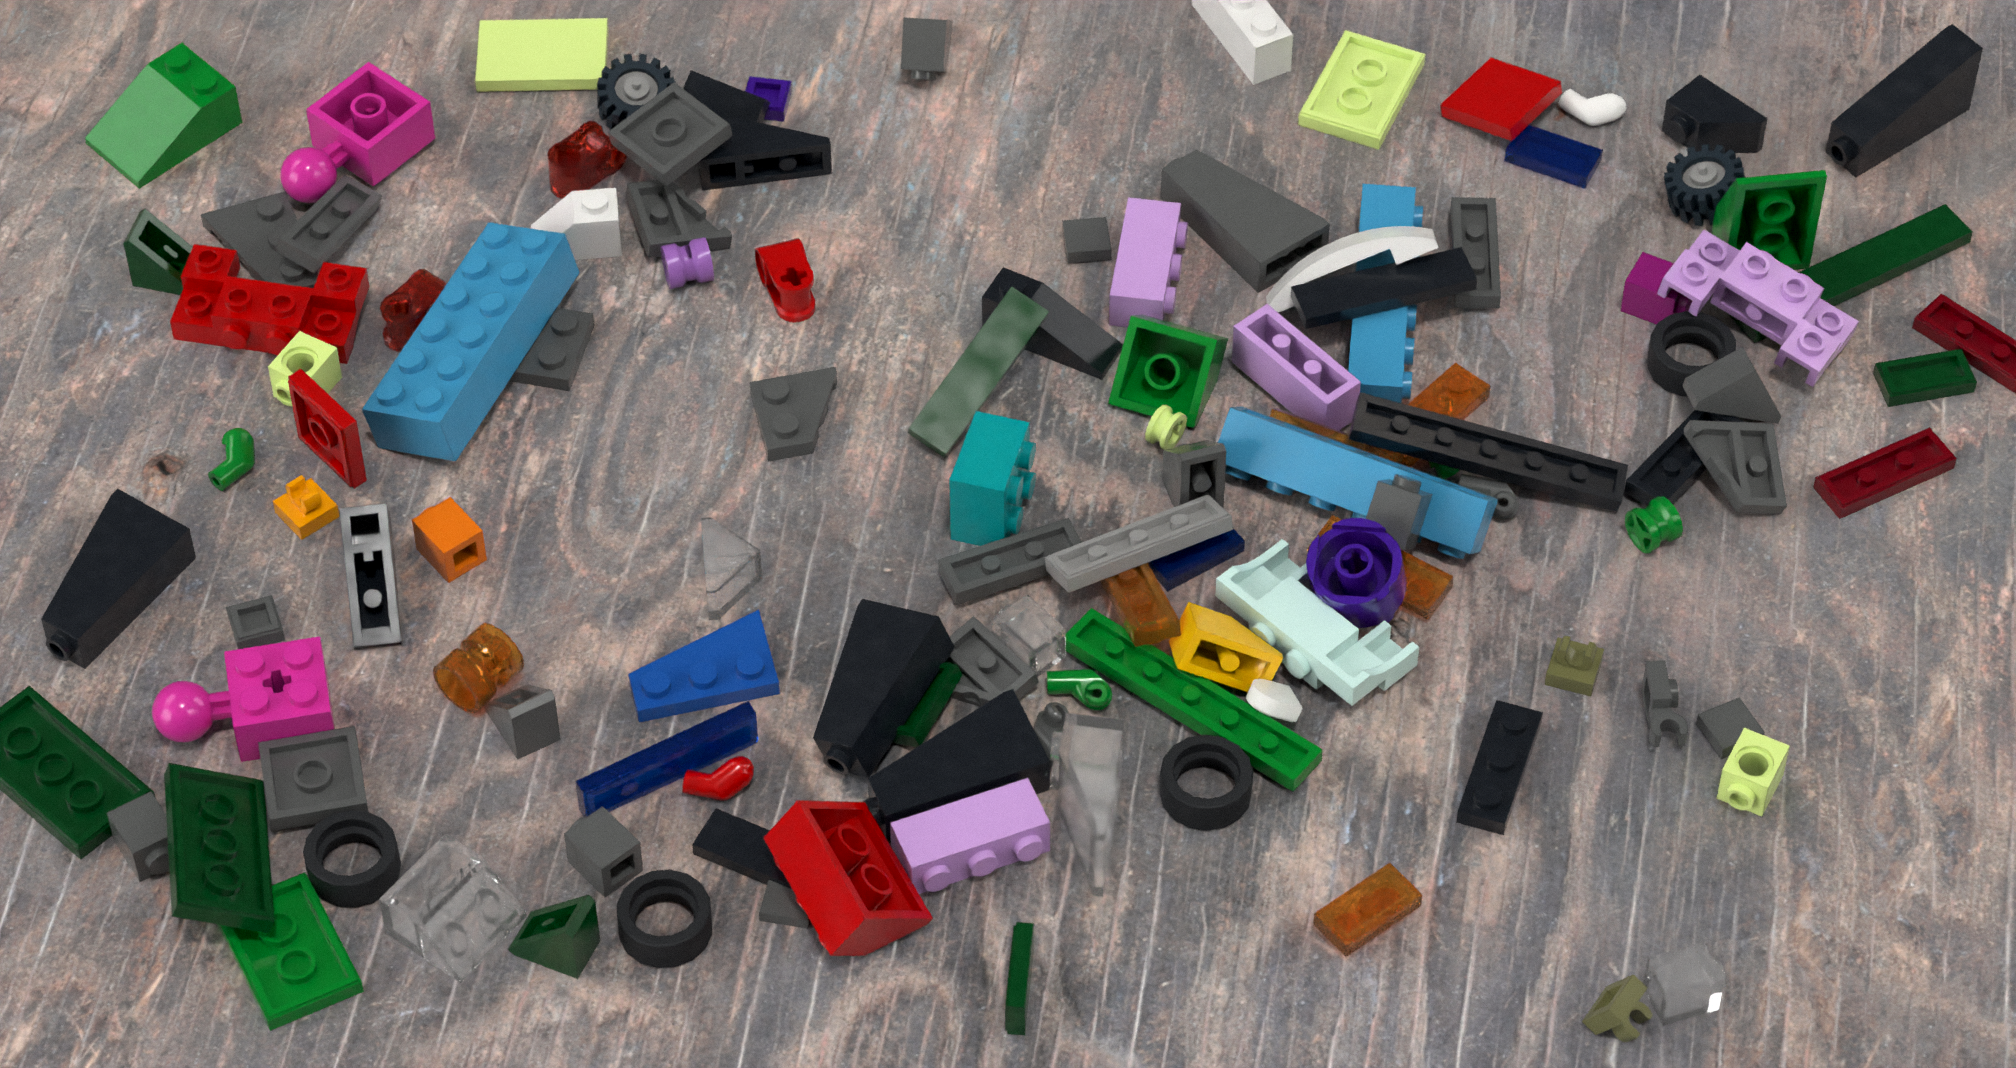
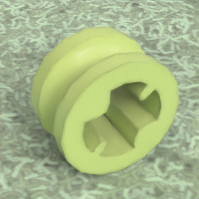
(1165, 427)

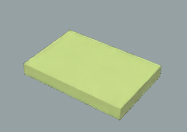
(541, 54)
(1361, 89)

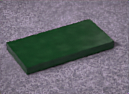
(61, 773)
(218, 848)

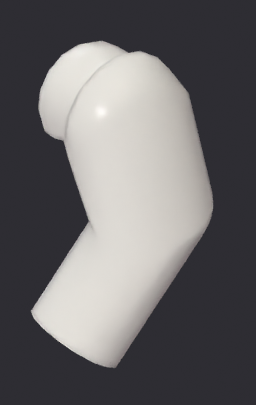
(1593, 110)

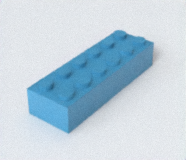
(471, 341)

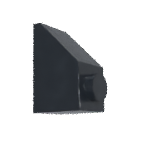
(1711, 116)

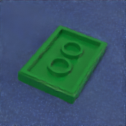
(300, 960)

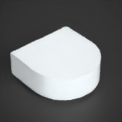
(1274, 700)

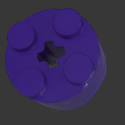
(1363, 549)

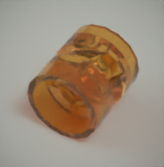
(476, 670)

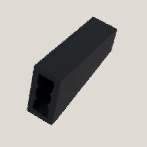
(1907, 103)
(115, 577)
(878, 683)
(966, 759)

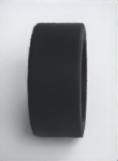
(1685, 328)
(1208, 752)
(344, 829)
(664, 887)

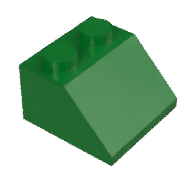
(1167, 367)

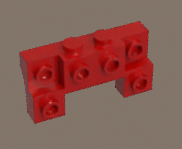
(263, 314)

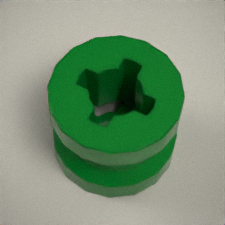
(1653, 524)

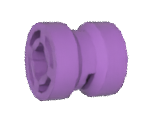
(687, 263)

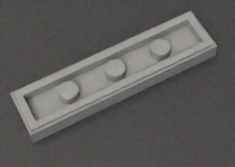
(1138, 543)

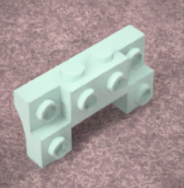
(1309, 633)

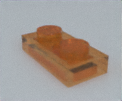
(1367, 909)

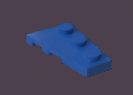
(708, 673)

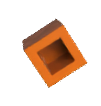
(449, 539)

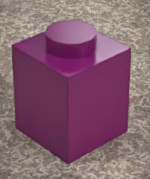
(1641, 291)

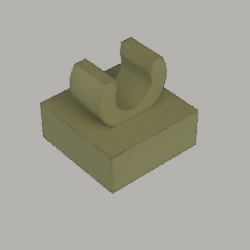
(1574, 666)
(1615, 1006)

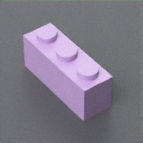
(1147, 261)
(1294, 369)
(971, 836)

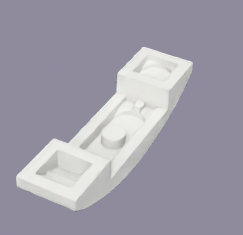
(1403, 242)

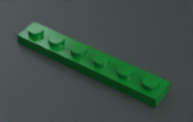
(1192, 699)

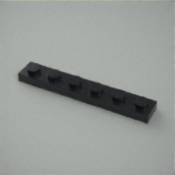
(1488, 452)

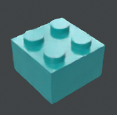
(991, 479)

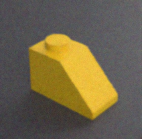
(1222, 649)

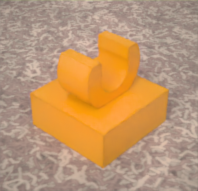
(305, 507)

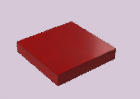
(1501, 99)
(327, 429)

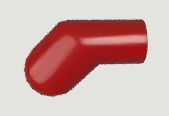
(721, 783)

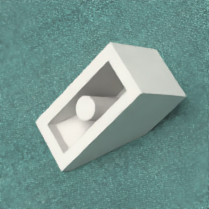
(588, 222)

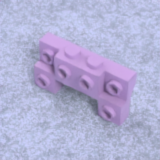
(1765, 297)

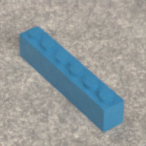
(1379, 339)
(1348, 477)

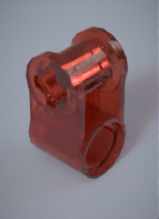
(581, 160)
(408, 306)

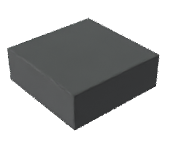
(1086, 240)
(255, 623)
(1725, 724)
(781, 907)

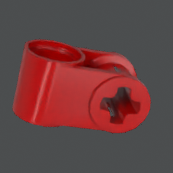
(788, 279)

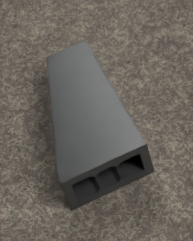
(1241, 219)

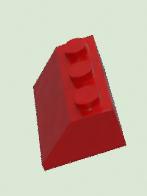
(846, 876)

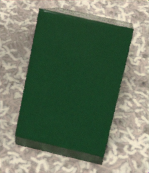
(155, 255)
(560, 936)

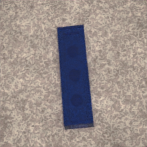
(668, 760)

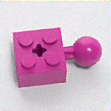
(363, 125)
(271, 696)

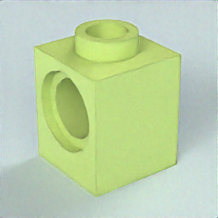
(313, 357)
(1752, 772)

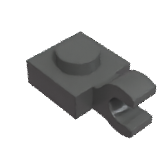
(1659, 697)

